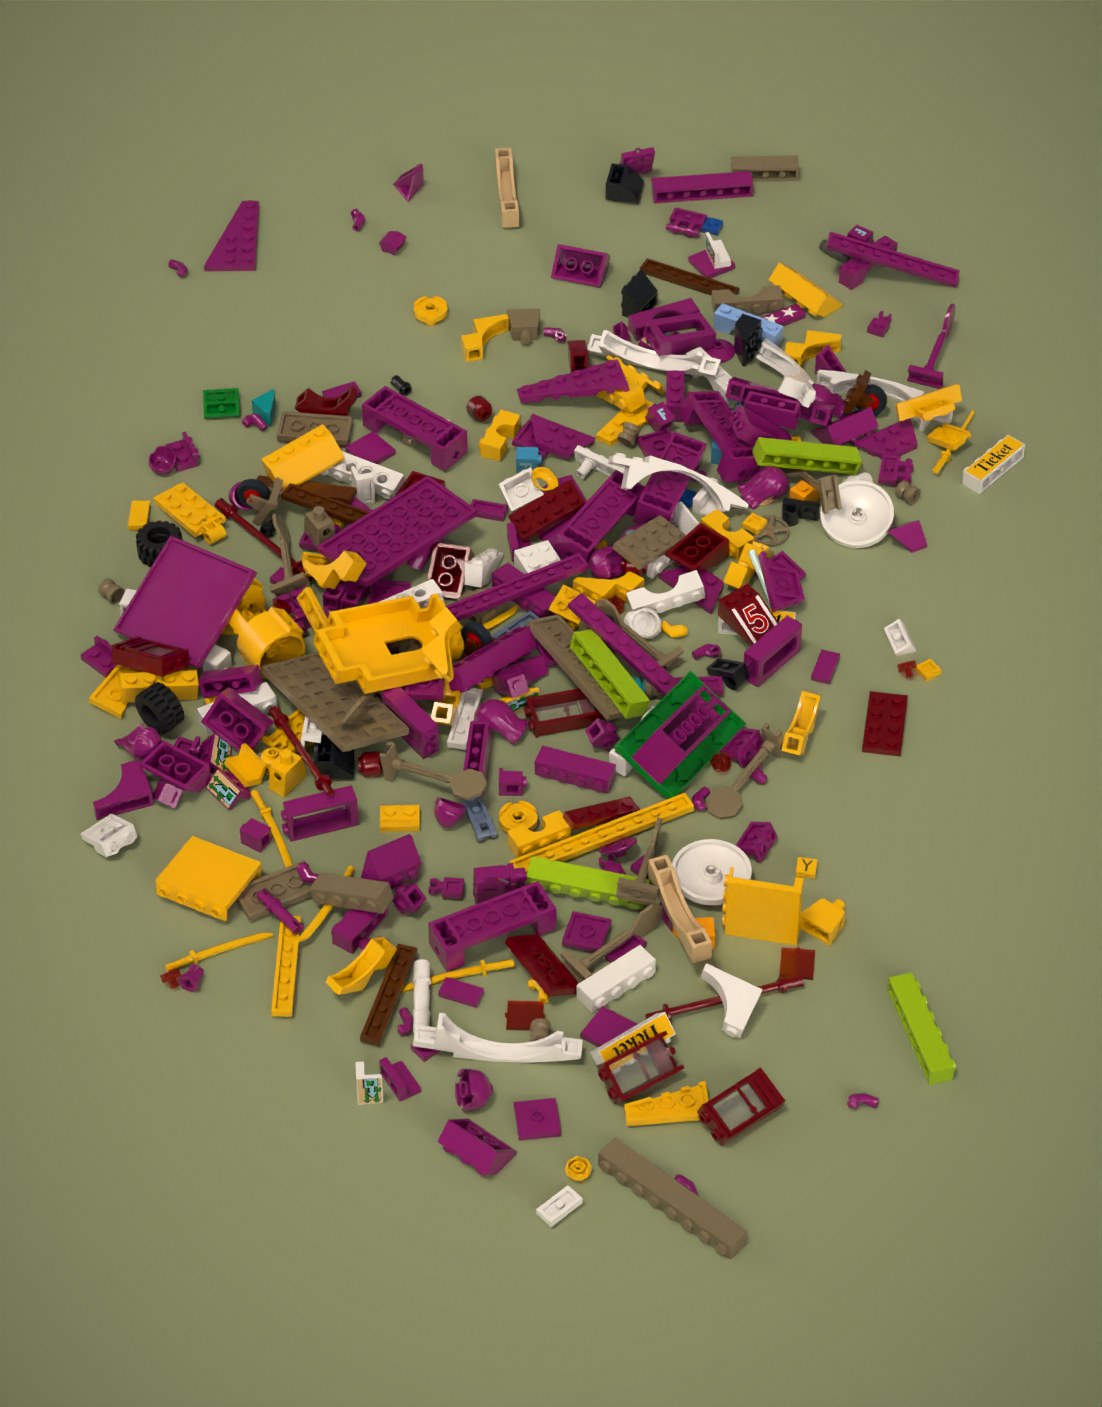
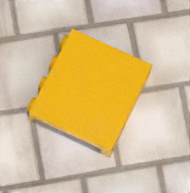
(207, 877)
(762, 909)

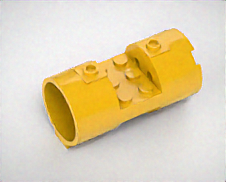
(264, 634)

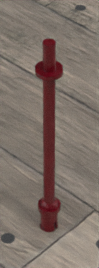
(230, 512)
(281, 721)
(782, 984)

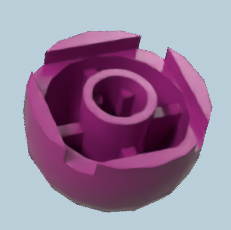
(473, 1089)

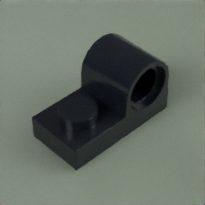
(794, 509)
(733, 672)

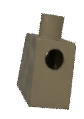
(524, 324)
(318, 526)

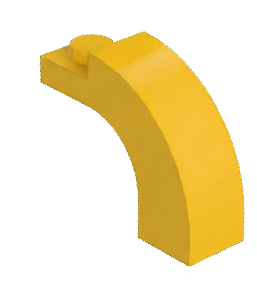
(445, 710)

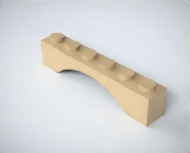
(506, 187)
(691, 933)

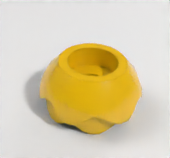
(578, 1163)

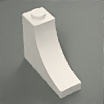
(737, 997)

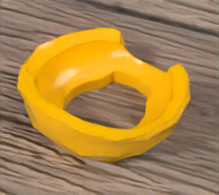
(546, 475)

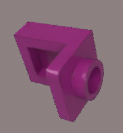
(189, 746)

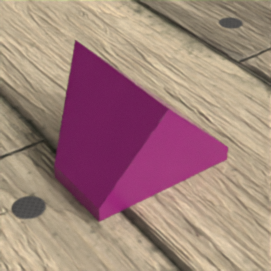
(410, 182)
(827, 361)
(910, 535)

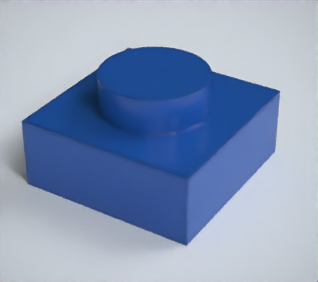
(712, 226)
(687, 498)

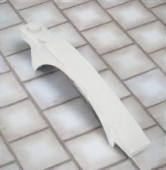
(635, 355)
(795, 381)
(841, 382)
(637, 469)
(464, 1045)

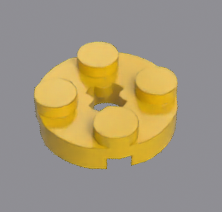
(430, 310)
(523, 809)

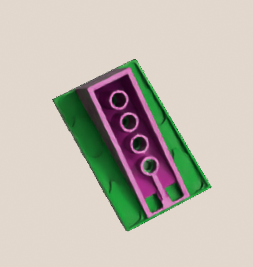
(679, 736)

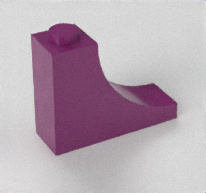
(515, 678)
(130, 794)

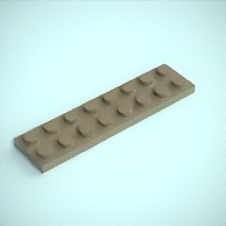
(556, 638)

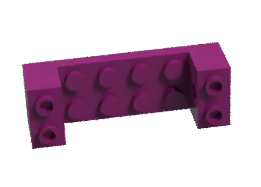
(711, 410)
(443, 437)
(667, 487)
(597, 517)
(490, 919)

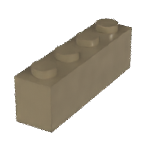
(768, 167)
(351, 892)

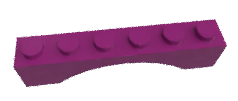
(817, 412)

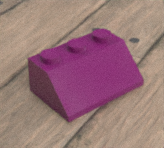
(580, 265)
(847, 428)
(237, 720)
(177, 767)
(393, 862)
(475, 1146)

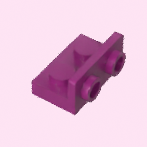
(186, 454)
(99, 657)
(744, 746)
(757, 840)

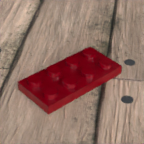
(547, 511)
(884, 723)
(542, 965)

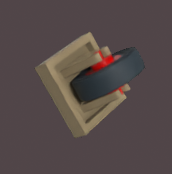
(260, 497)

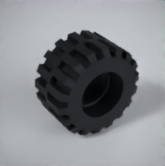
(152, 539)
(159, 708)

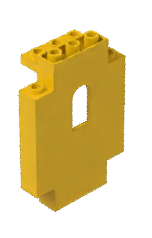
(356, 646)

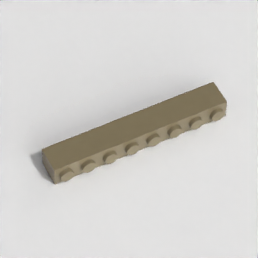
(672, 1198)

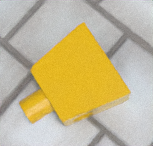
(286, 773)
(824, 920)

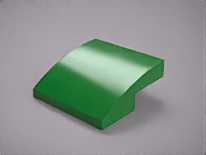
(221, 403)

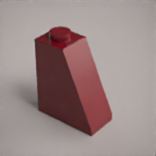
(577, 355)

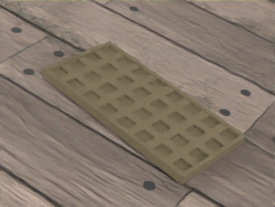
(317, 696)

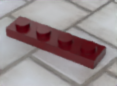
(600, 813)

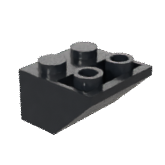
(623, 184)
(638, 295)
(747, 338)
(332, 760)

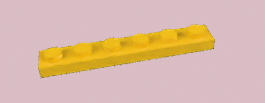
(285, 972)

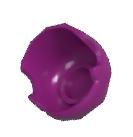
(162, 460)

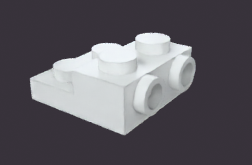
(520, 490)
(110, 835)

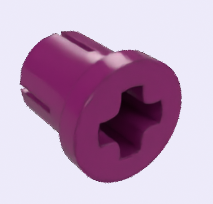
(190, 979)

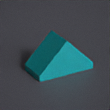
(265, 406)

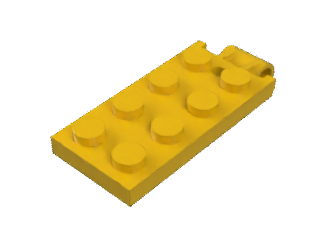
(192, 512)

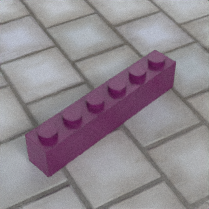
(702, 187)
(492, 658)

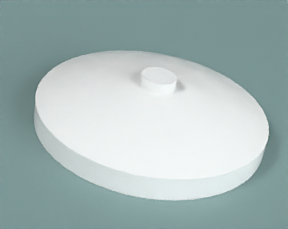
(864, 515)
(703, 867)

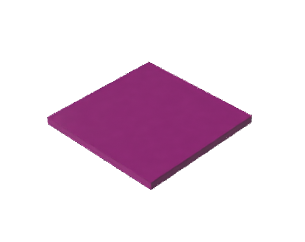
(186, 599)

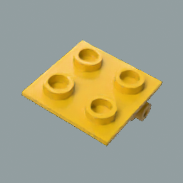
(560, 604)

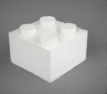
(535, 557)

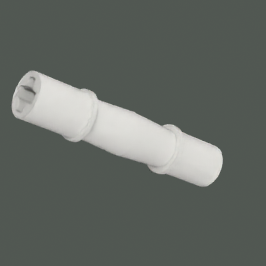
(421, 996)

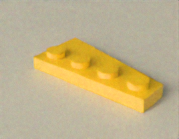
(610, 432)
(108, 694)
(668, 1107)

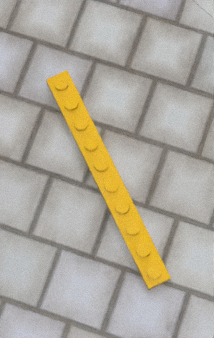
(610, 831)

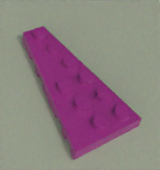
(238, 242)
(579, 383)

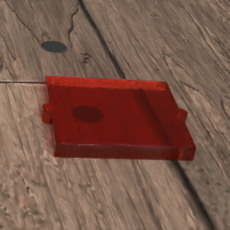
(797, 961)
(522, 1013)

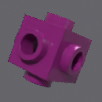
(602, 734)
(408, 898)

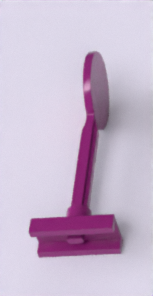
(928, 376)

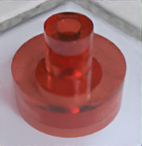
(618, 603)
(907, 668)
(721, 762)
(171, 977)

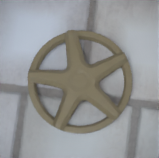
(770, 530)

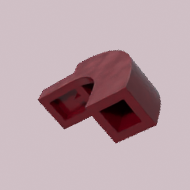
(315, 404)

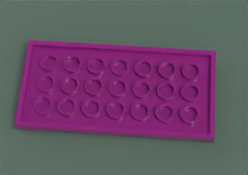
(400, 528)

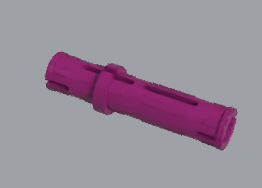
(274, 906)

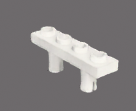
(591, 460)

